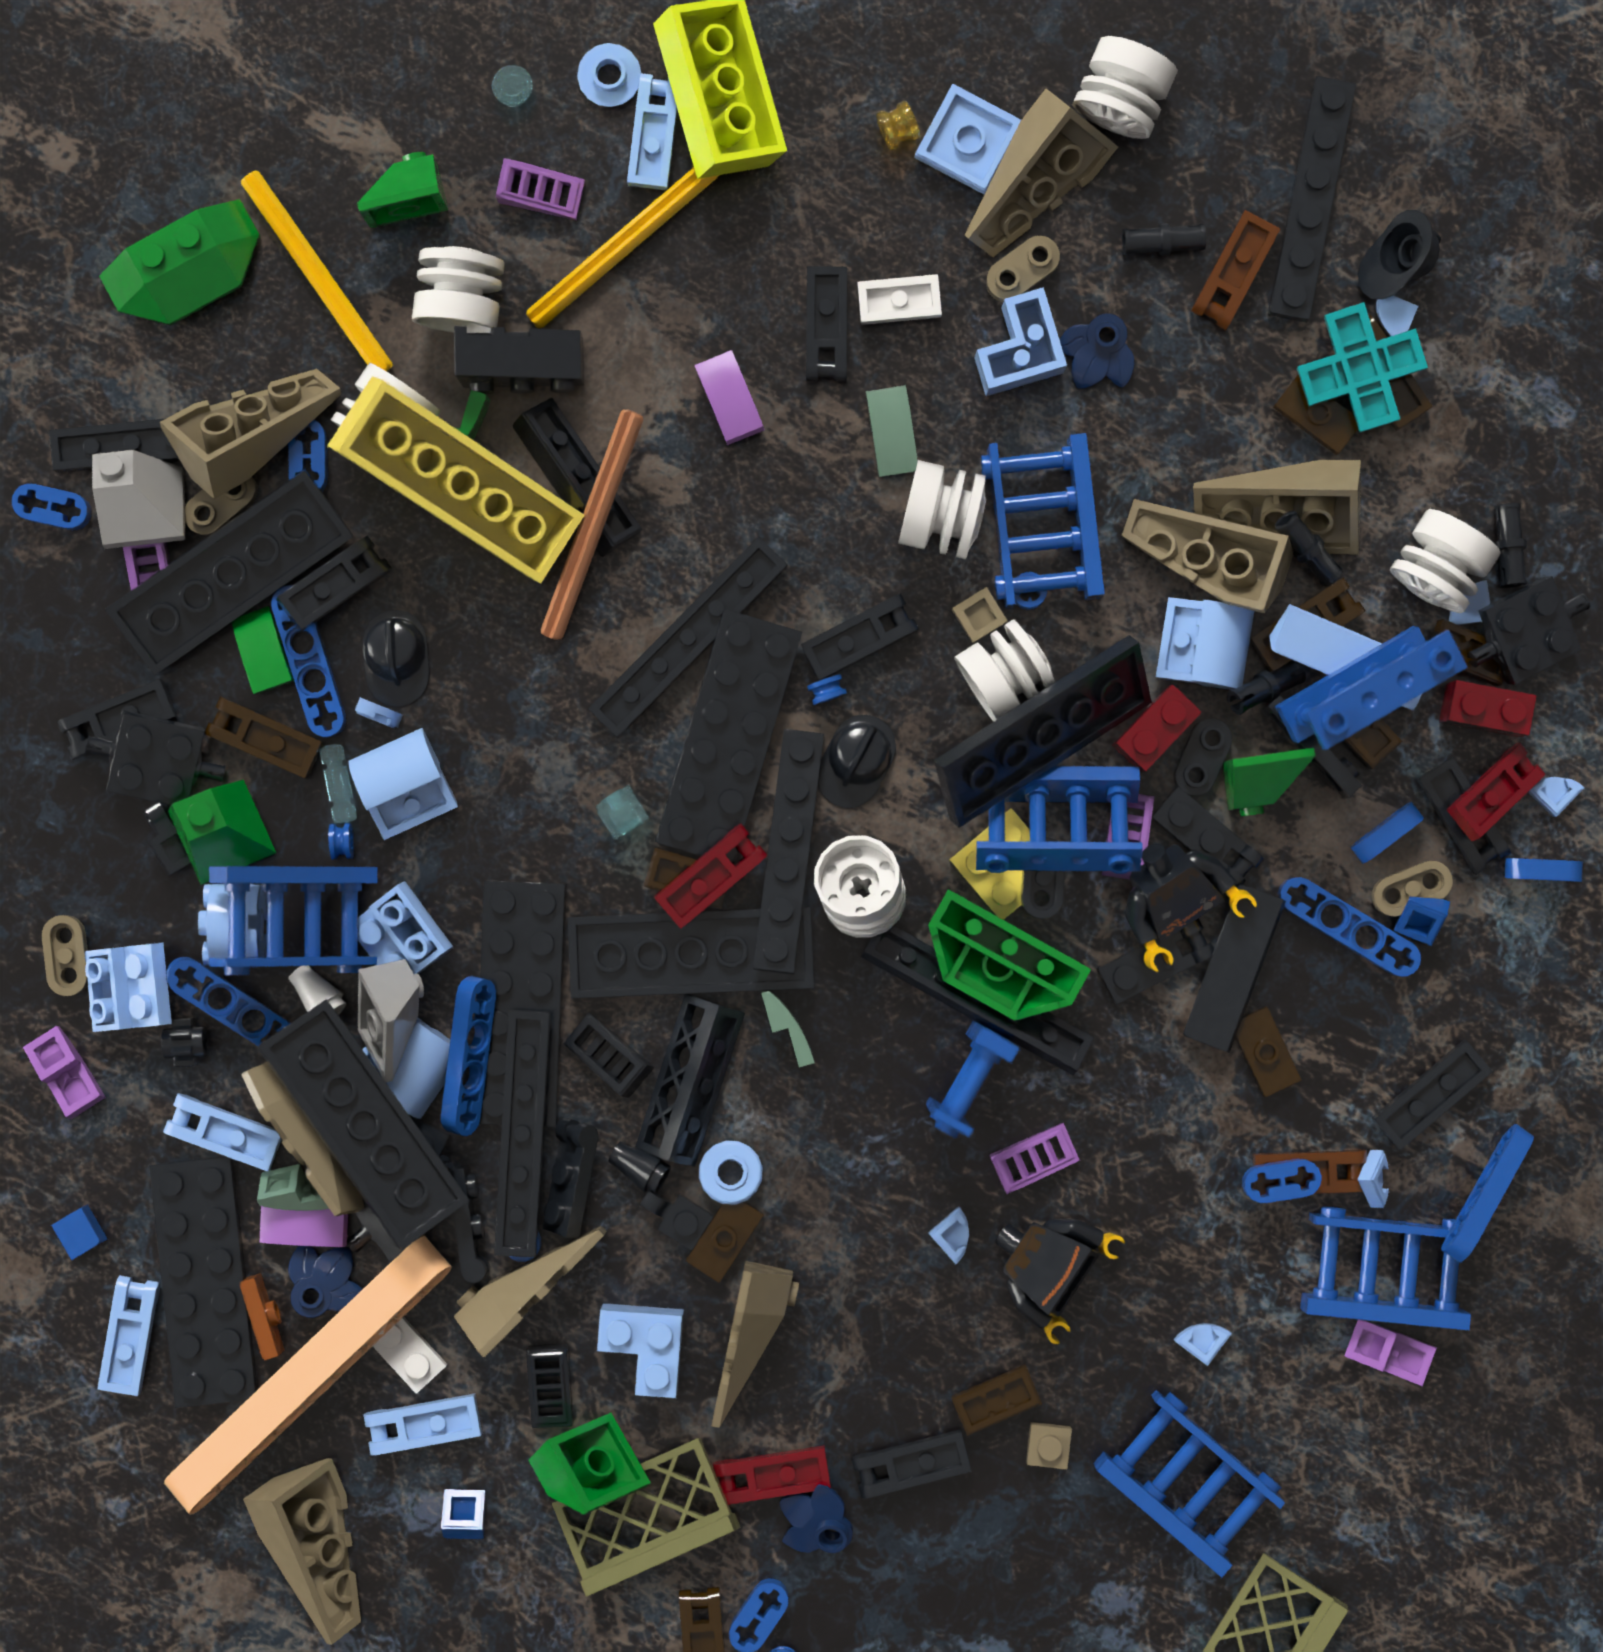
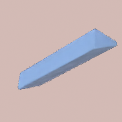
(1320, 643)

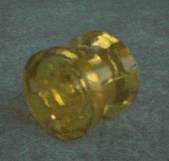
(898, 125)

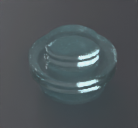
(512, 85)

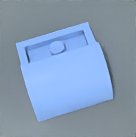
(1205, 643)
(402, 784)
(402, 929)
(128, 987)
(421, 1069)

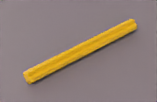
(617, 248)
(315, 270)

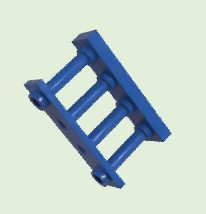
(1080, 537)
(1370, 687)
(1077, 787)
(275, 883)
(987, 1049)
(1365, 1301)
(1182, 1521)

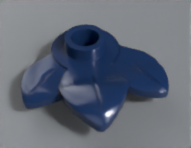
(1096, 357)
(324, 1274)
(812, 1519)

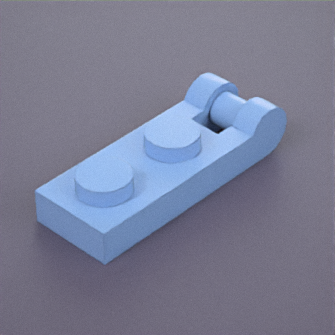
(652, 135)
(224, 1132)
(128, 1337)
(424, 1424)

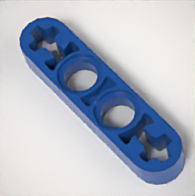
(303, 663)
(1347, 929)
(234, 1011)
(462, 1055)
(1487, 1193)

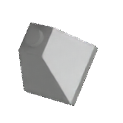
(138, 499)
(388, 1012)

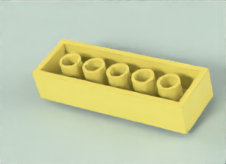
(455, 479)

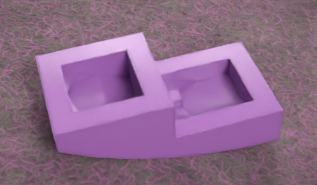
(729, 397)
(64, 1072)
(303, 1227)
(1390, 1351)

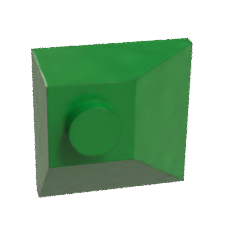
(405, 192)
(1262, 779)
(221, 829)
(589, 1466)

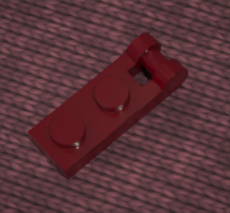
(1495, 792)
(709, 877)
(773, 1474)

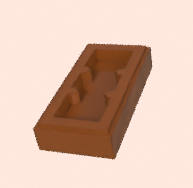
(263, 1316)

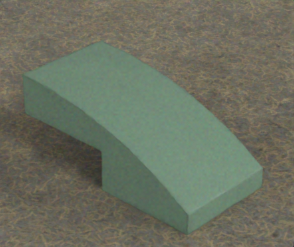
(892, 430)
(782, 1018)
(288, 1190)

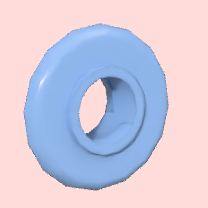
(612, 94)
(736, 1152)

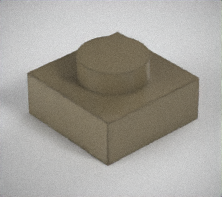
(979, 615)
(1048, 1445)

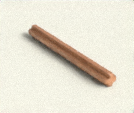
(592, 524)

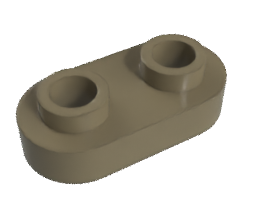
(1023, 268)
(222, 508)
(1410, 884)
(61, 955)

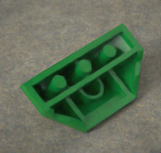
(184, 264)
(1001, 961)

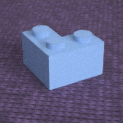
(1033, 348)
(652, 1335)

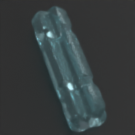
(338, 783)

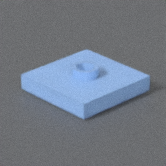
(967, 139)

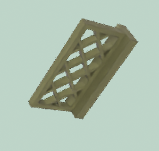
(669, 1543)
(1320, 1625)

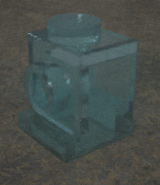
(622, 812)

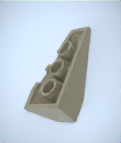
(1042, 163)
(237, 437)
(1320, 491)
(1222, 557)
(323, 1169)
(504, 1301)
(757, 1315)
(306, 1535)

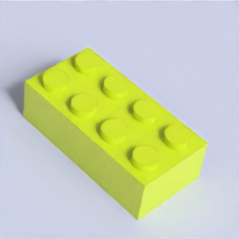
(720, 87)

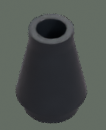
(641, 1167)

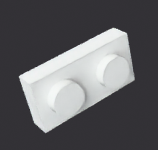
(899, 299)
(410, 1355)

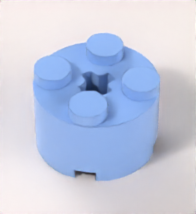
(216, 922)

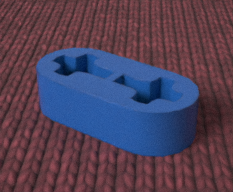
(318, 455)
(53, 498)
(1387, 832)
(1543, 869)
(1279, 1171)
(766, 1621)

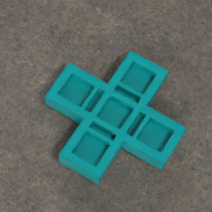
(1362, 367)

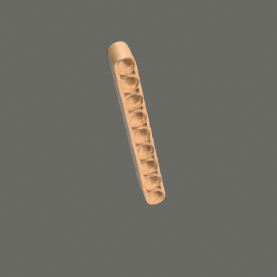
(307, 1375)

